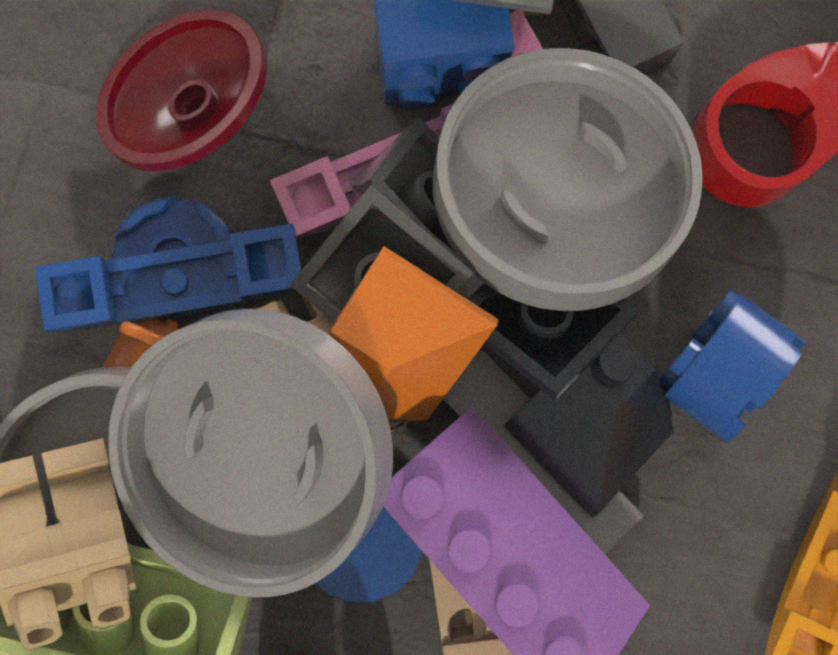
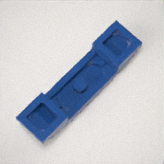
(168, 282)

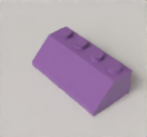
(512, 546)

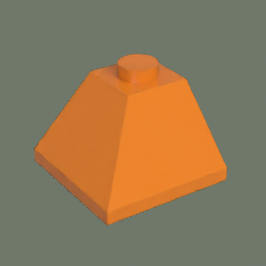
(410, 335)

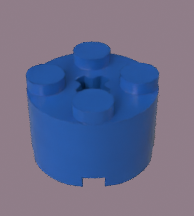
(731, 365)

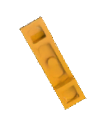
(809, 602)

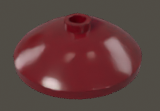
(181, 90)

